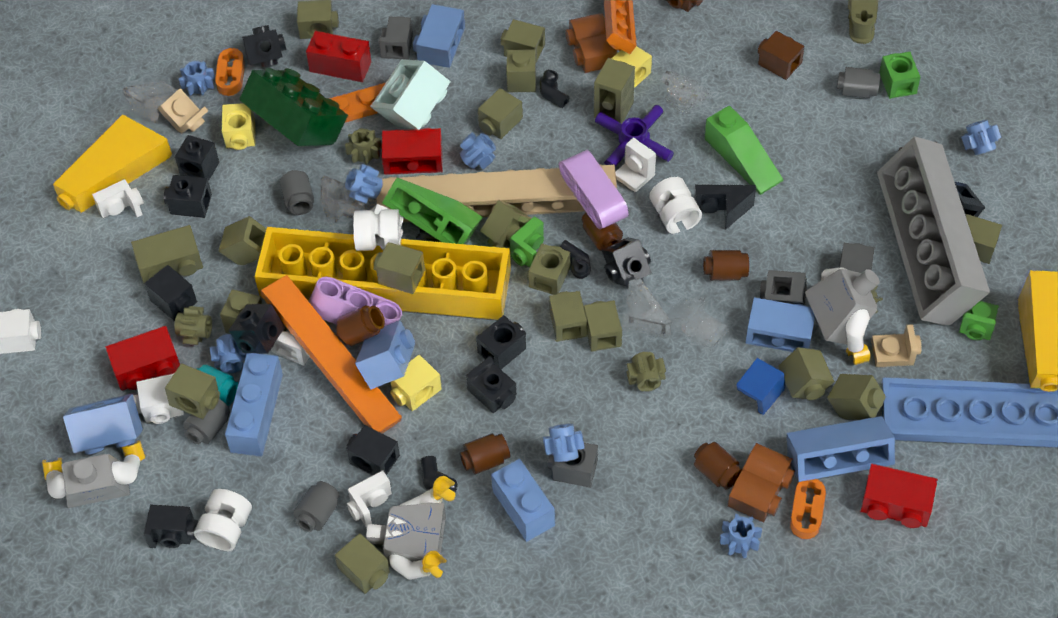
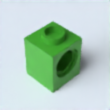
(899, 74)

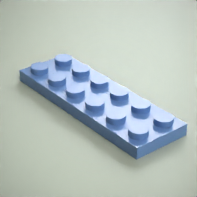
(970, 412)

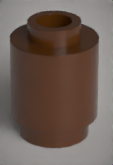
(601, 237)
(726, 265)
(360, 324)
(485, 453)
(717, 465)

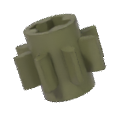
(363, 145)
(193, 325)
(646, 371)

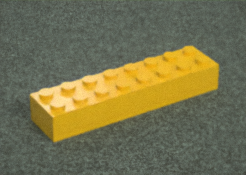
(455, 279)

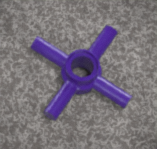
(637, 129)

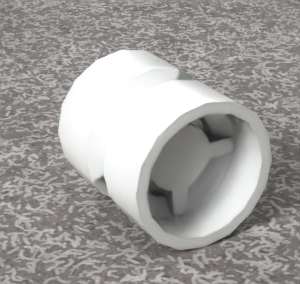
(675, 204)
(376, 229)
(223, 517)

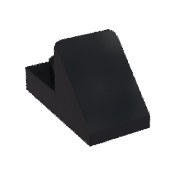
(732, 199)

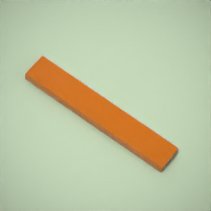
(330, 355)

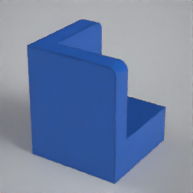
(762, 384)

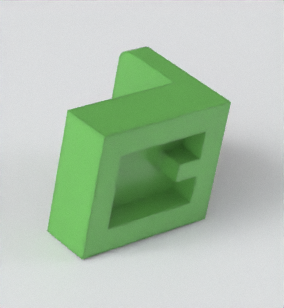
(527, 241)
(979, 321)

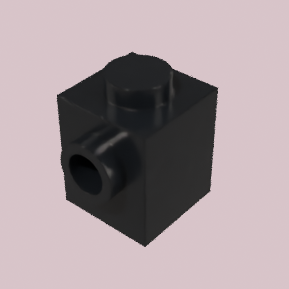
(188, 196)
(170, 292)

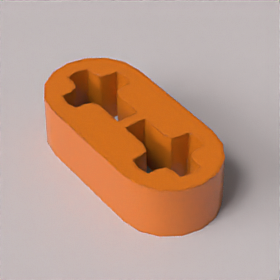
(224, 71)
(815, 509)

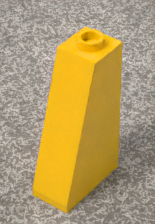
(118, 154)
(1040, 328)

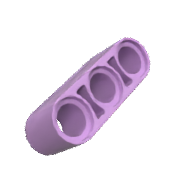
(593, 189)
(336, 298)

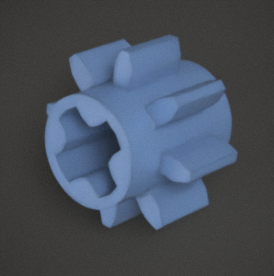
(196, 77)
(981, 137)
(477, 150)
(363, 183)
(227, 354)
(563, 442)
(732, 537)

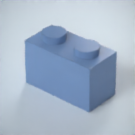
(439, 35)
(780, 325)
(386, 355)
(103, 424)
(523, 500)

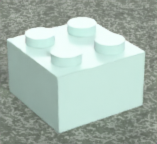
(411, 94)

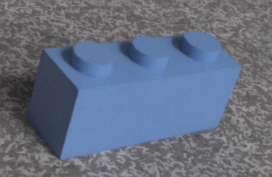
(254, 404)
(840, 448)

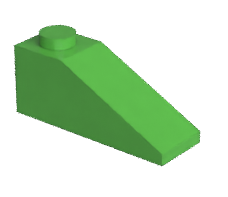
(741, 149)
(433, 212)

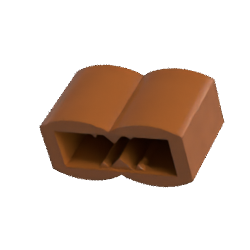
(590, 42)
(760, 483)

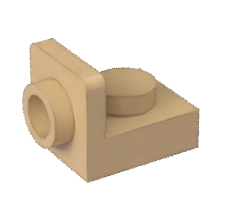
(182, 112)
(896, 348)

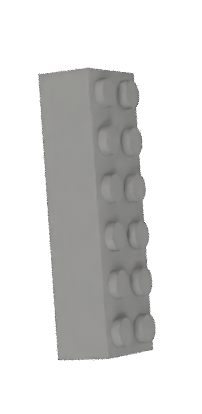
(932, 232)

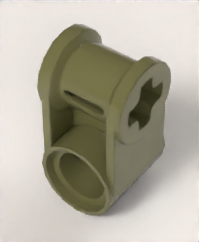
(862, 20)

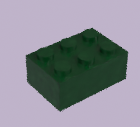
(293, 107)

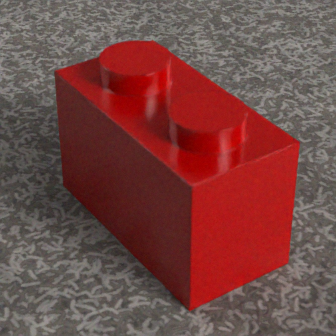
(338, 56)
(412, 151)
(143, 357)
(899, 496)

